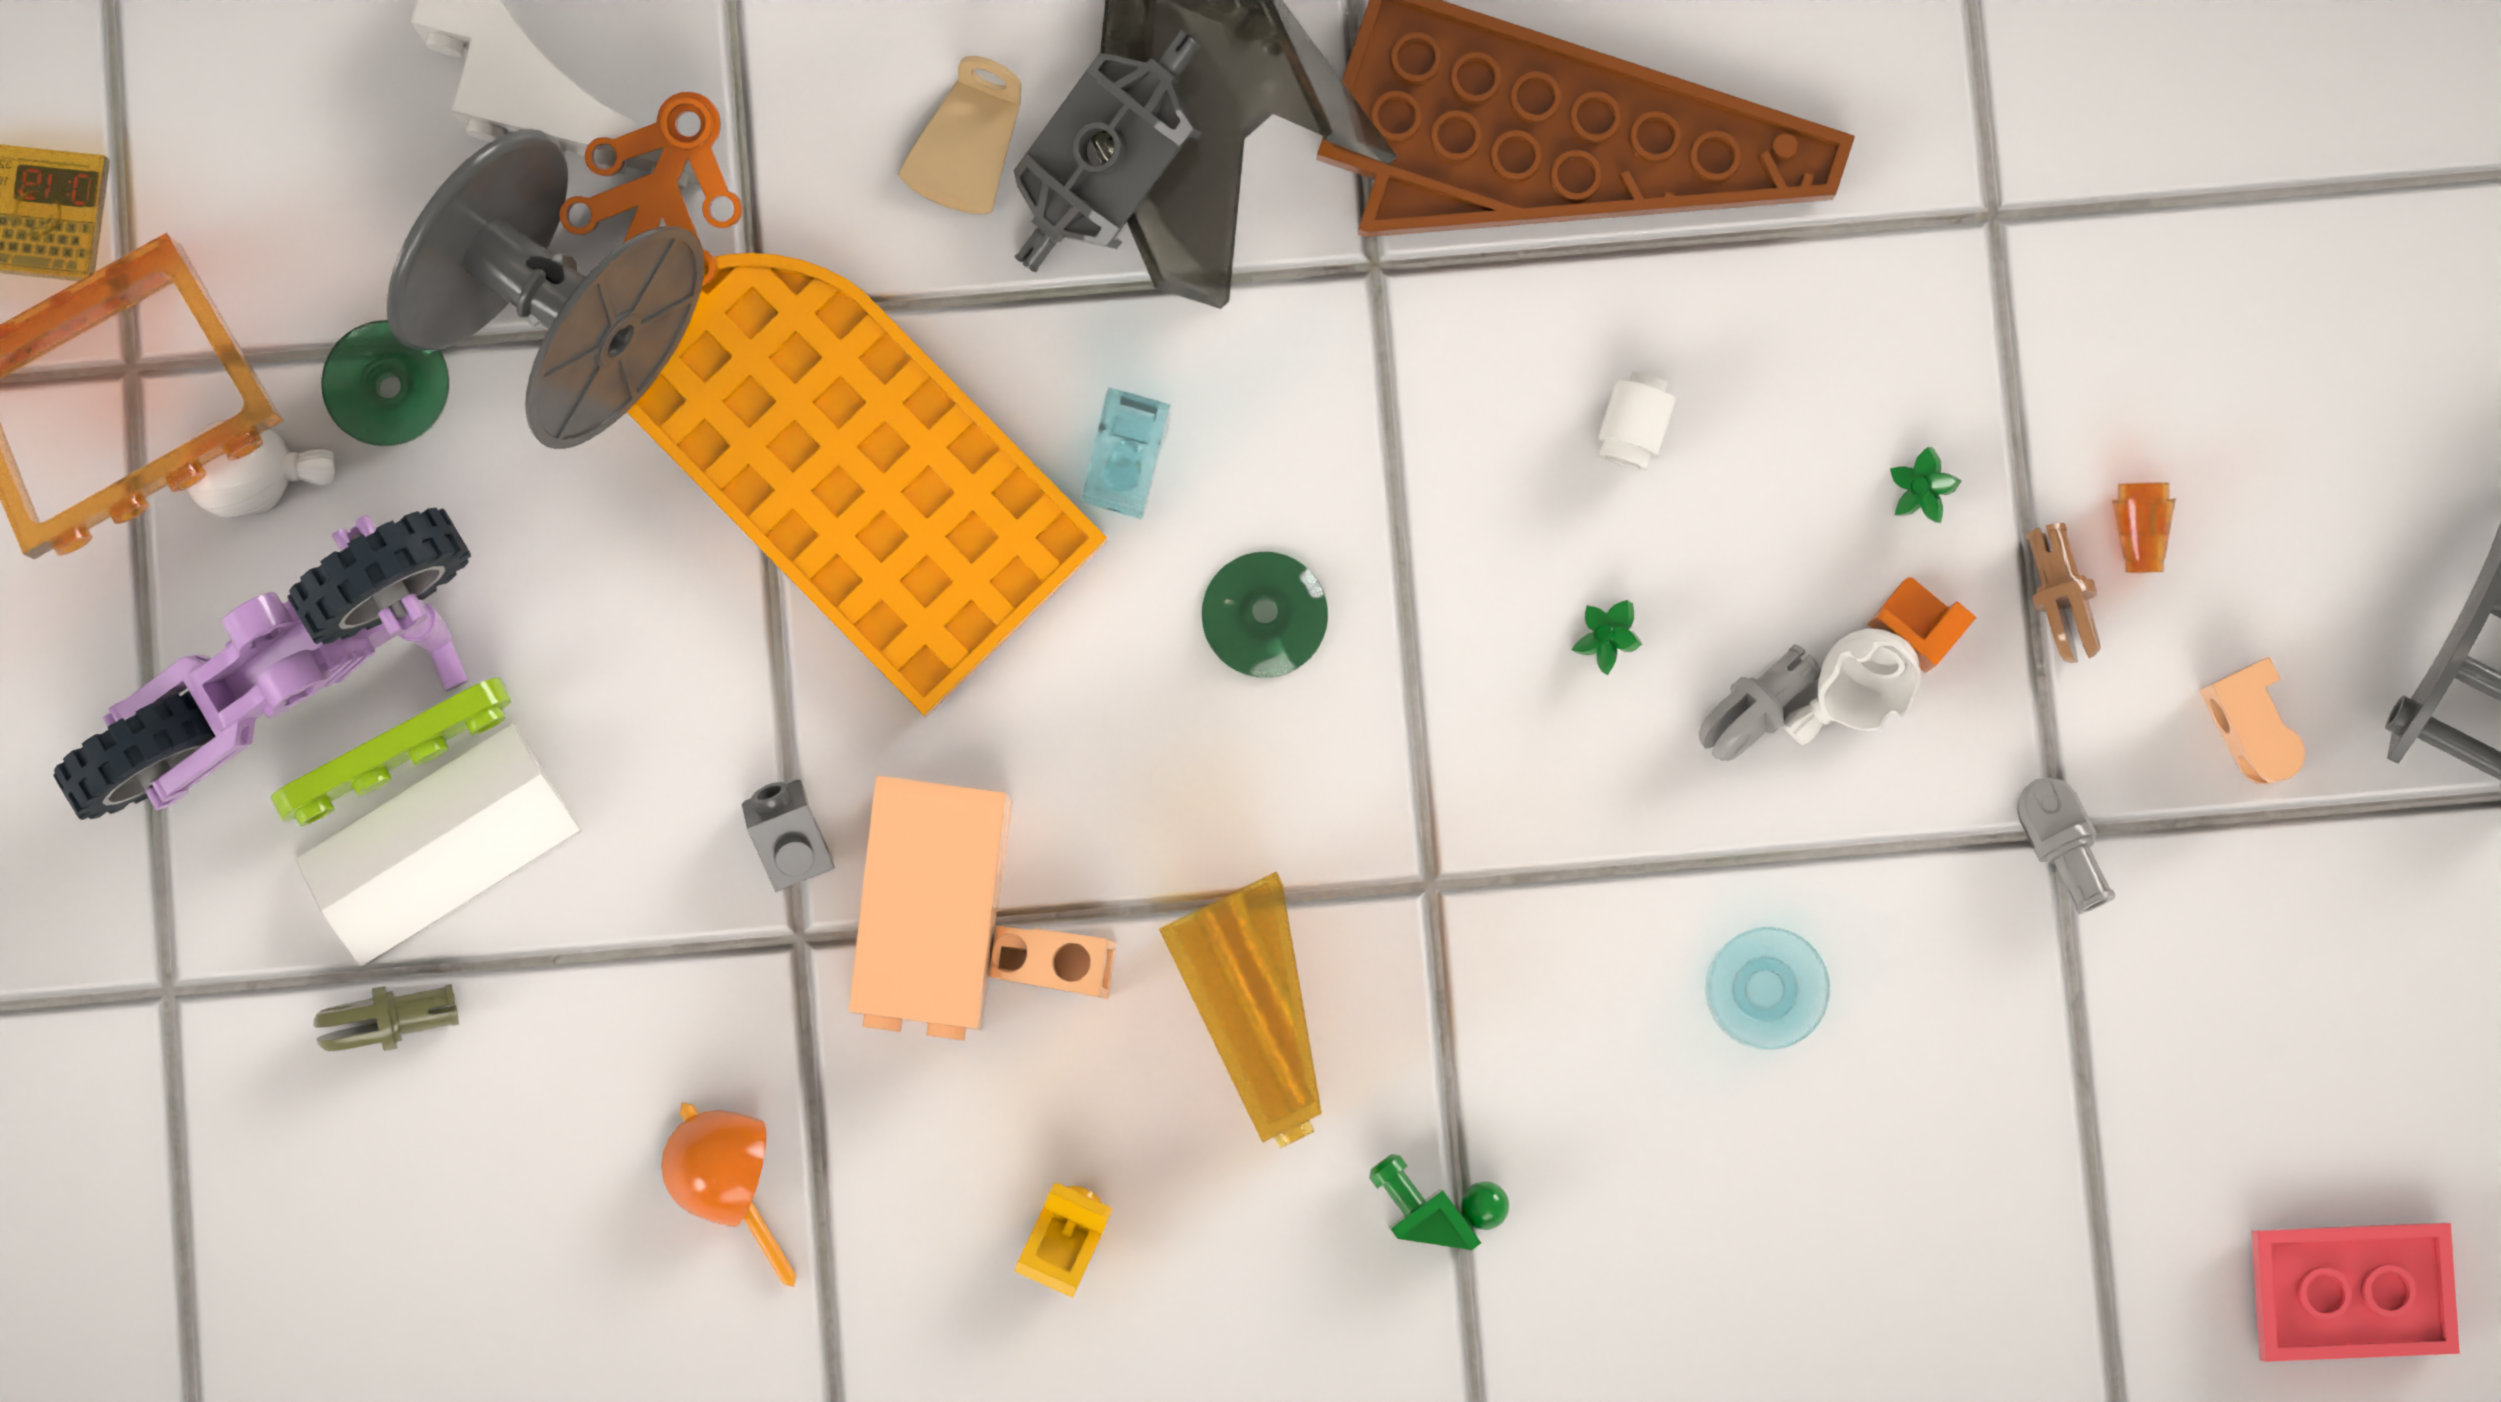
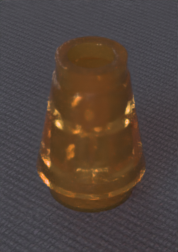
(2144, 524)

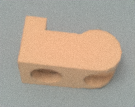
(2252, 726)
(1053, 960)

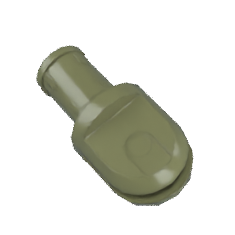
(393, 1015)

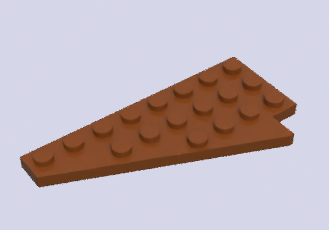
(1546, 131)

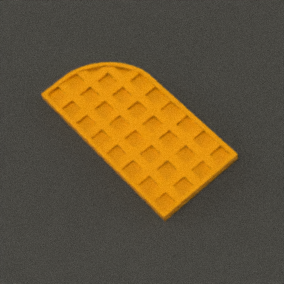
(862, 471)

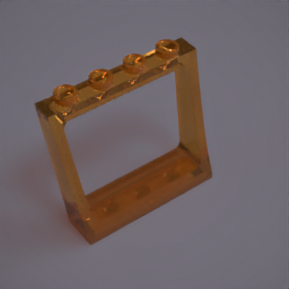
(77, 311)

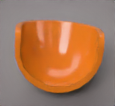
(715, 1165)

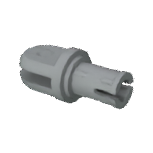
(1756, 705)
(2063, 837)

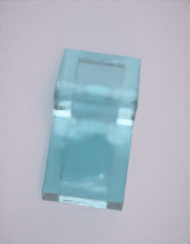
(1126, 452)

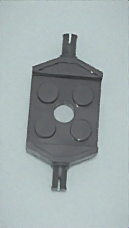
(1148, 124)

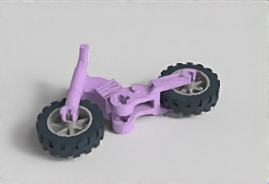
(274, 660)

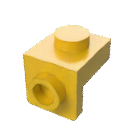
(1064, 1238)

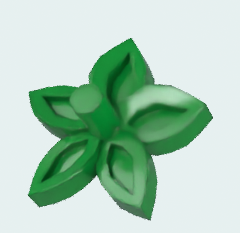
(1924, 486)
(1608, 634)

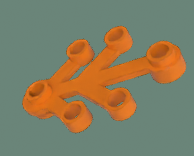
(658, 193)

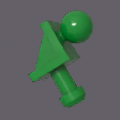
(1436, 1218)

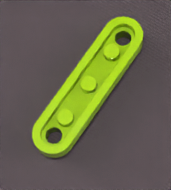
(369, 764)

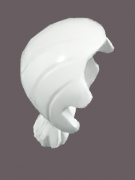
(258, 479)
(1860, 685)

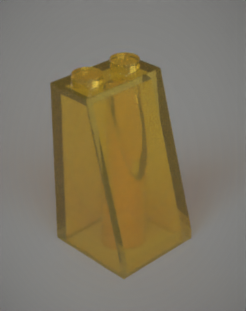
(1249, 996)

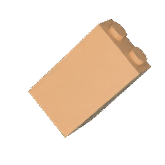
(929, 905)

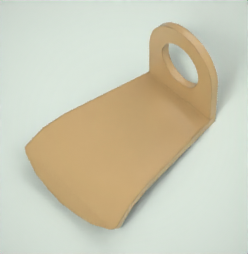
(967, 140)

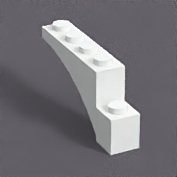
(516, 88)

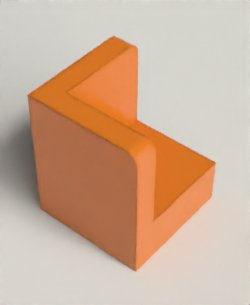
(1922, 621)

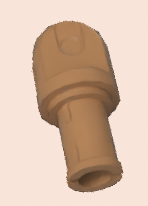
(2061, 589)

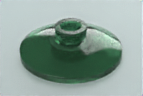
(354, 379)
(1259, 647)

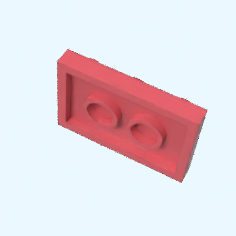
(2355, 1292)

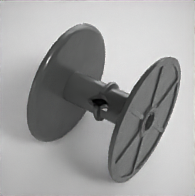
(487, 247)

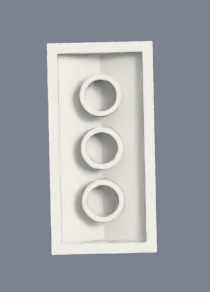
(436, 845)

